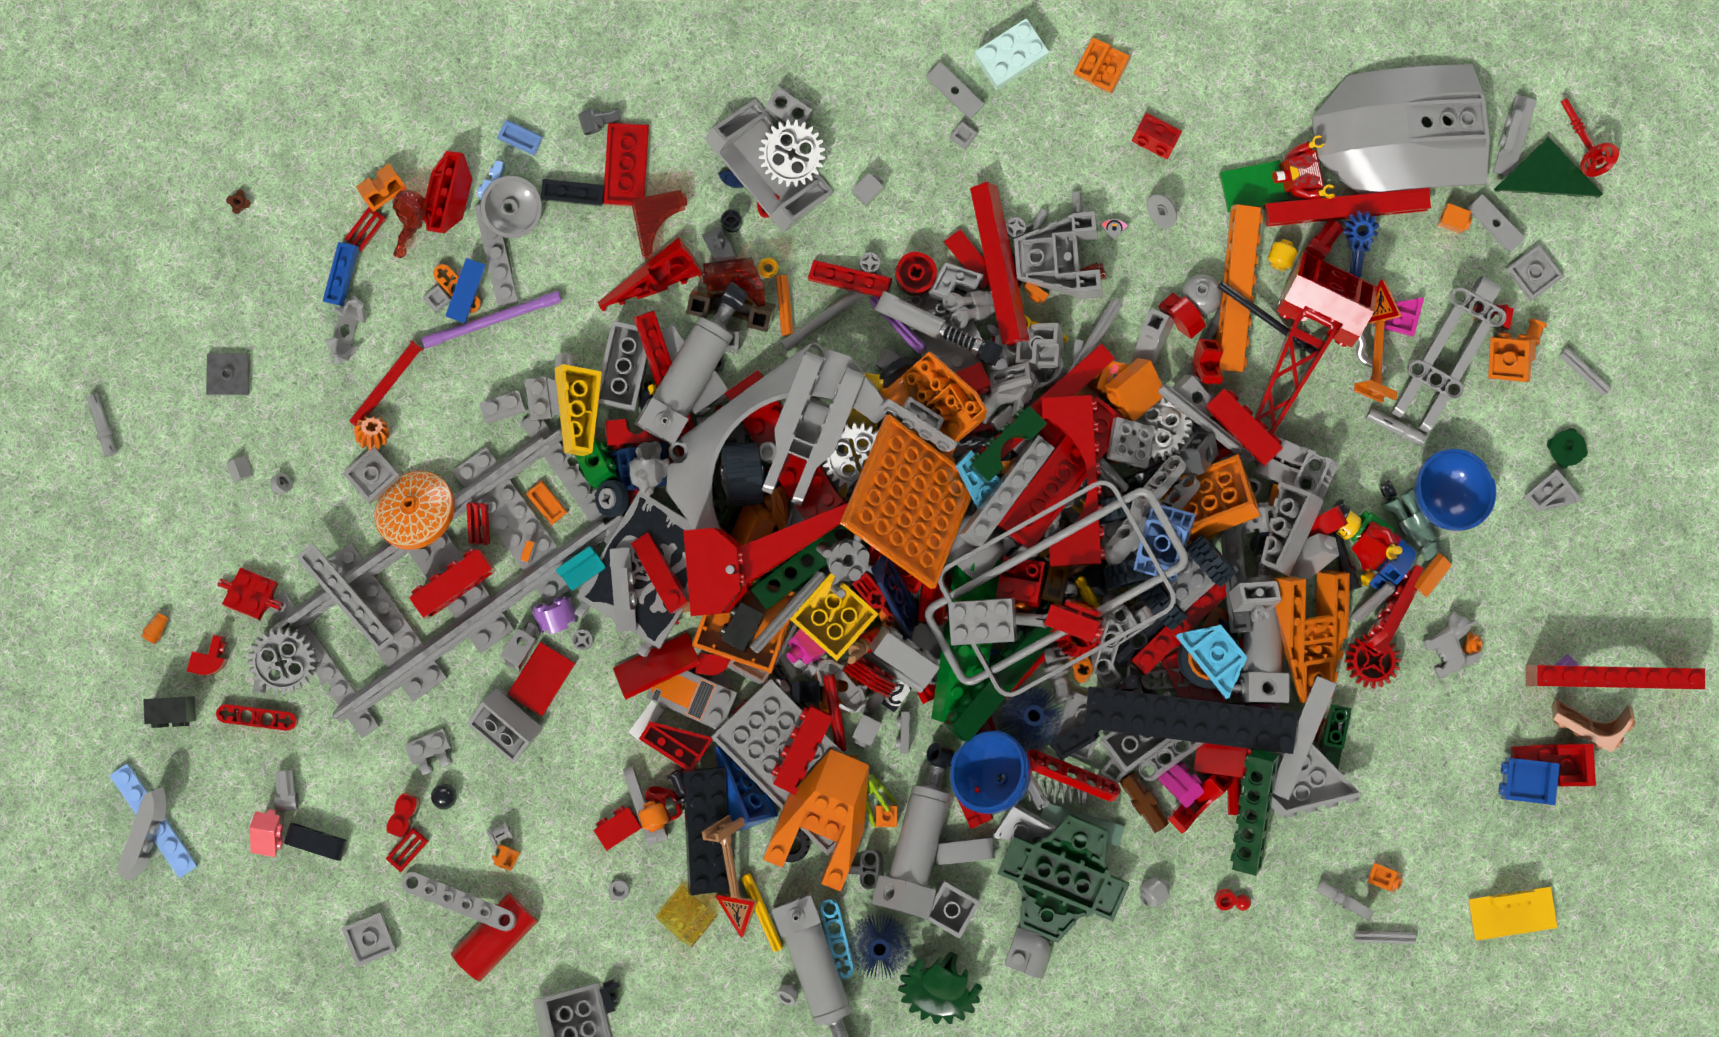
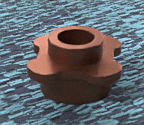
(244, 203)

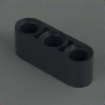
(315, 841)

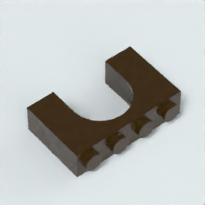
(703, 303)

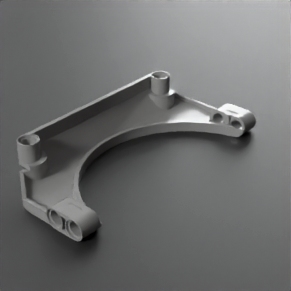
(693, 472)

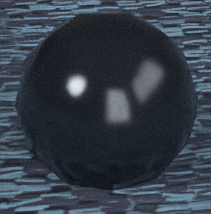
(443, 796)

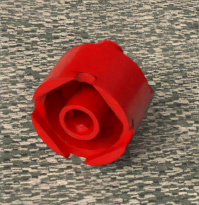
(919, 262)

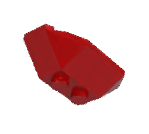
(447, 192)

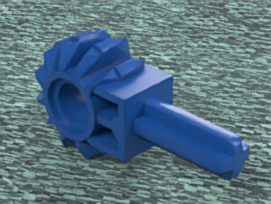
(1360, 241)

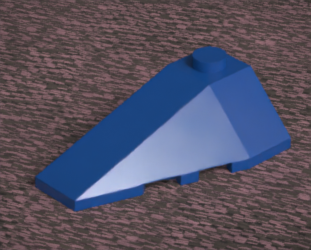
(744, 795)

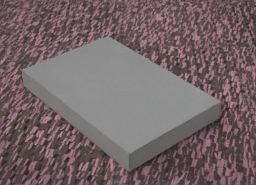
(1074, 716)

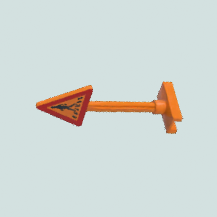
(1384, 310)

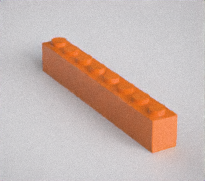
(1239, 275)

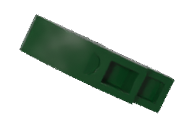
(1335, 733)

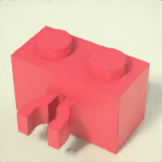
(266, 833)

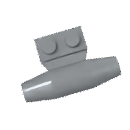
(542, 392)

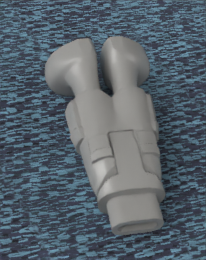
(980, 306)

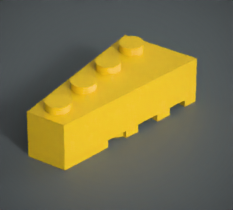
(578, 406)

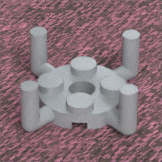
(847, 572)

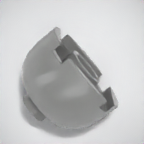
(1203, 293)

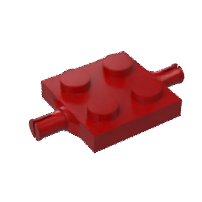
(250, 594)

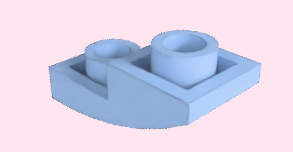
(495, 172)

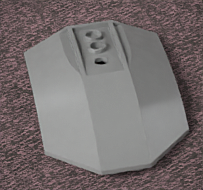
(1378, 134)

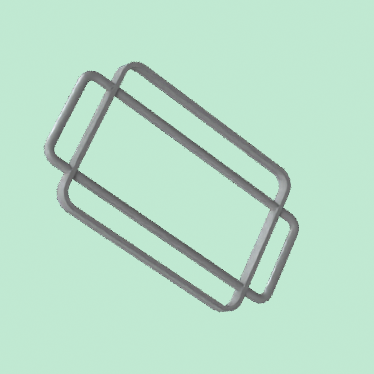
(1120, 502)

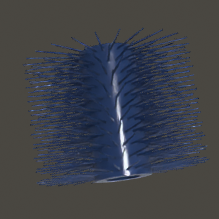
(1036, 711)
(885, 954)

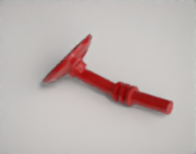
(1594, 152)

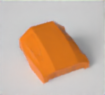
(778, 506)

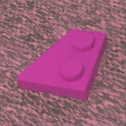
(1409, 318)

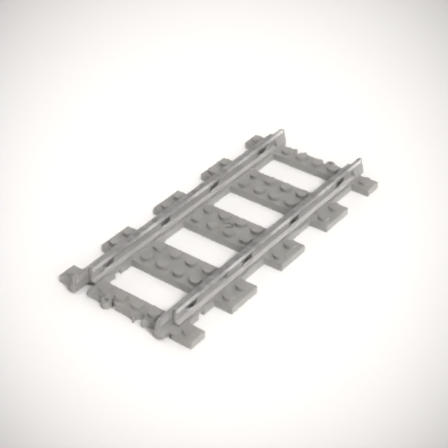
(476, 612)

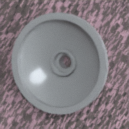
(524, 203)

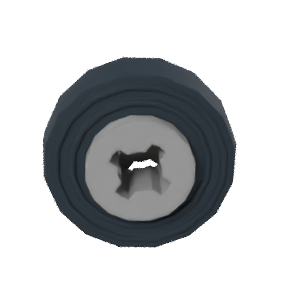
(612, 498)

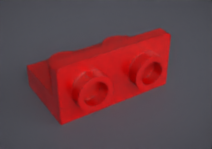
(1156, 136)

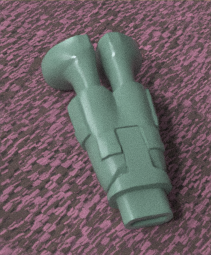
(1414, 527)

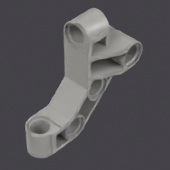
(1116, 622)

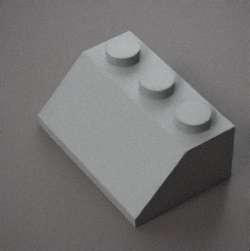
(504, 725)

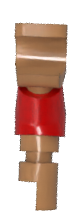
(862, 643)

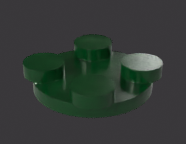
(1567, 448)

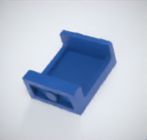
(1529, 781)

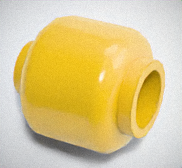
(1282, 255)

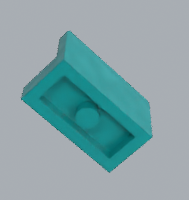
(581, 568)

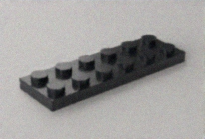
(704, 805)

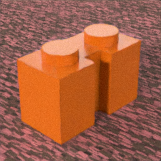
(382, 188)

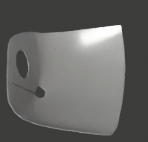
(983, 560)

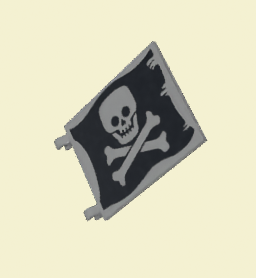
(666, 529)

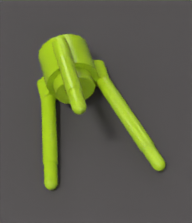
(873, 787)

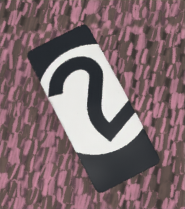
(897, 697)

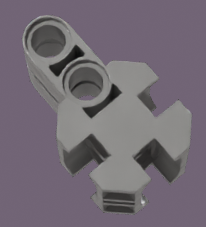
(1299, 459)

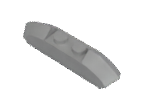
(139, 843)

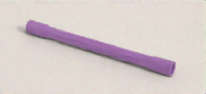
(542, 302)

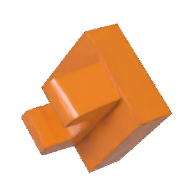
(506, 857)

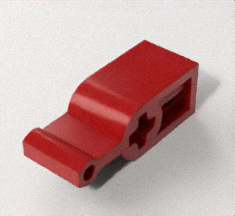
(868, 595)

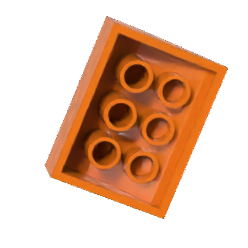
(1222, 499)

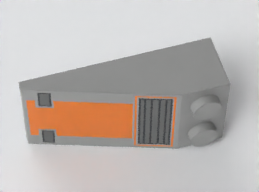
(695, 698)

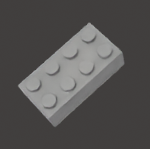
(623, 368)
(1130, 749)

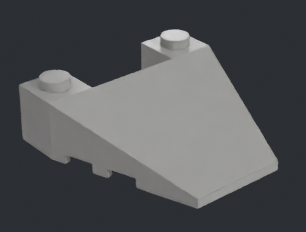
(1052, 257)

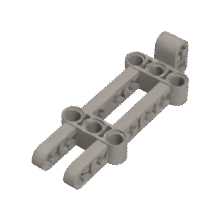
(1483, 291)

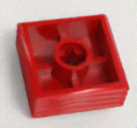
(872, 676)

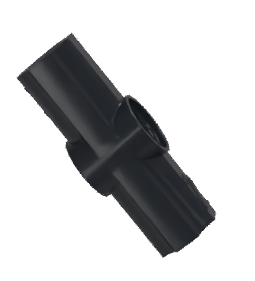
(1129, 649)

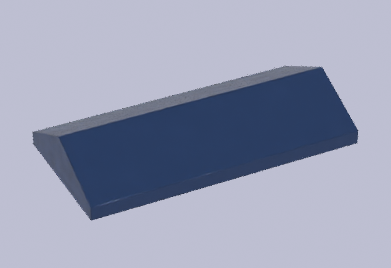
(896, 594)

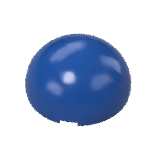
(1455, 490)

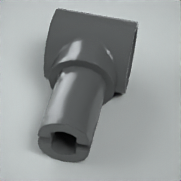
(593, 121)

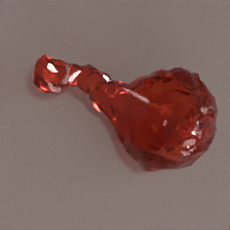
(411, 211)

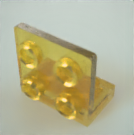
(686, 916)

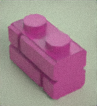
(1181, 784)

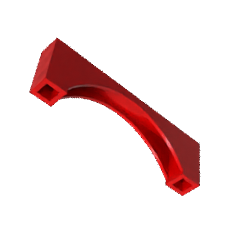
(1075, 419)
(1615, 677)

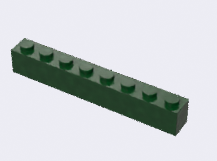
(983, 697)

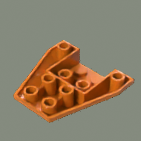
(946, 395)

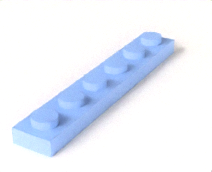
(165, 838)

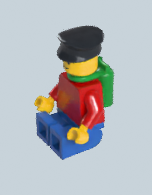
(1376, 547)

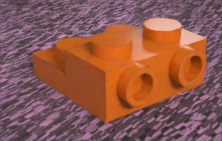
(1511, 357)

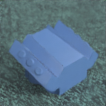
(1160, 542)

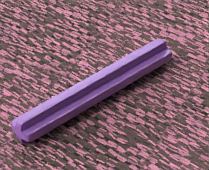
(908, 335)

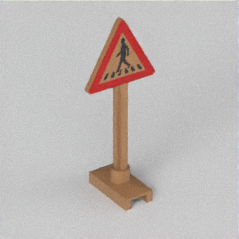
(736, 907)

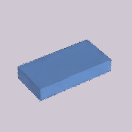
(520, 137)

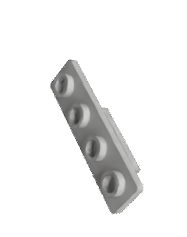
(1514, 136)
(920, 419)
(623, 589)

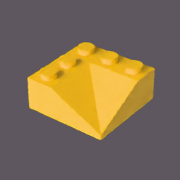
(834, 620)

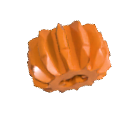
(371, 432)

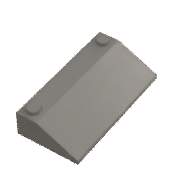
(738, 144)

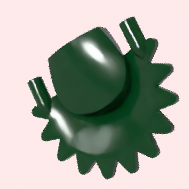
(938, 990)

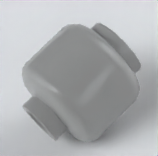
(1154, 892)

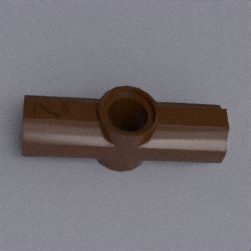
(1144, 802)

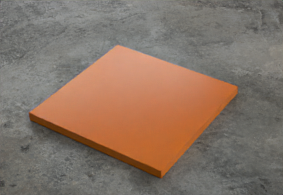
(908, 502)

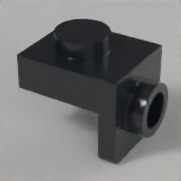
(806, 691)

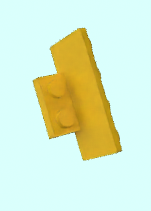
(1512, 913)

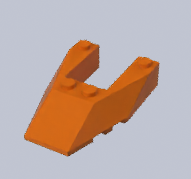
(1313, 643)
(828, 804)

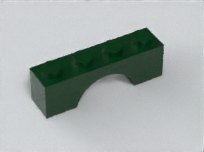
(989, 463)

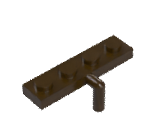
(1056, 577)

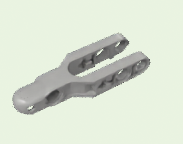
(1126, 538)

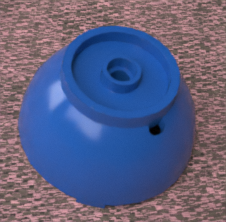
(982, 764)

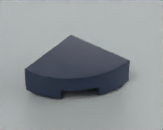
(730, 179)

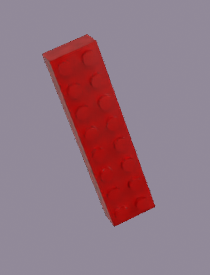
(761, 425)

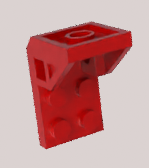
(1575, 761)

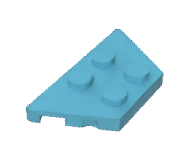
(1215, 655)

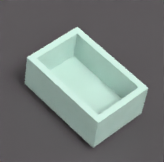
(1011, 54)

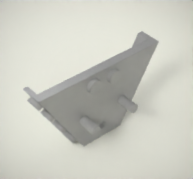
(1316, 786)

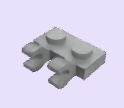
(428, 746)

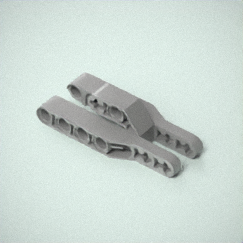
(811, 428)

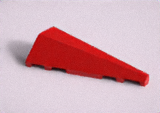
(668, 267)

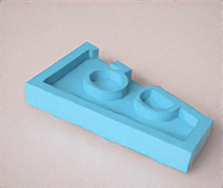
(974, 485)

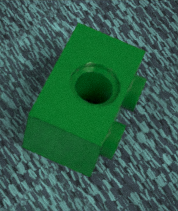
(603, 470)

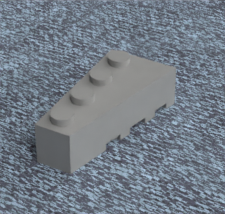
(1290, 527)

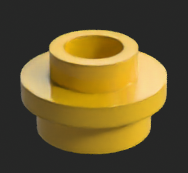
(768, 261)

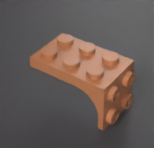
(1601, 734)

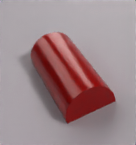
(488, 945)

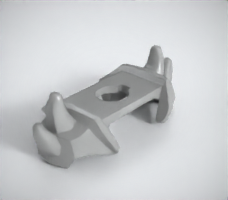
(348, 314)
(854, 697)

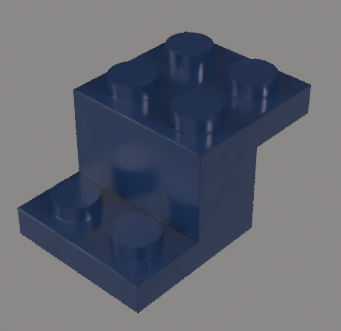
(624, 456)

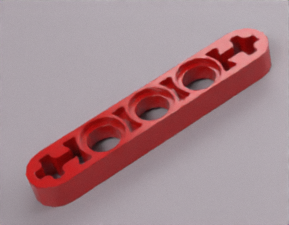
(1079, 782)

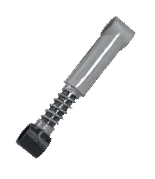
(937, 327)

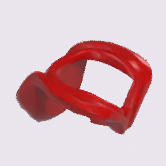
(660, 794)

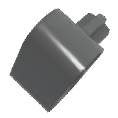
(718, 245)
(864, 868)

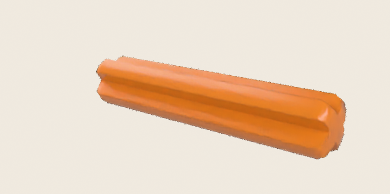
(784, 305)

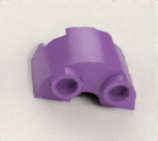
(554, 616)

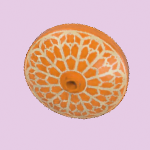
(415, 510)

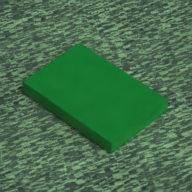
(1252, 186)

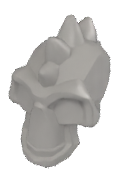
(648, 468)

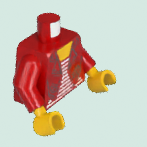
(1302, 172)

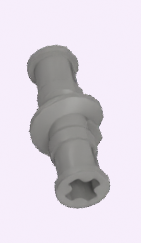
(1059, 680)

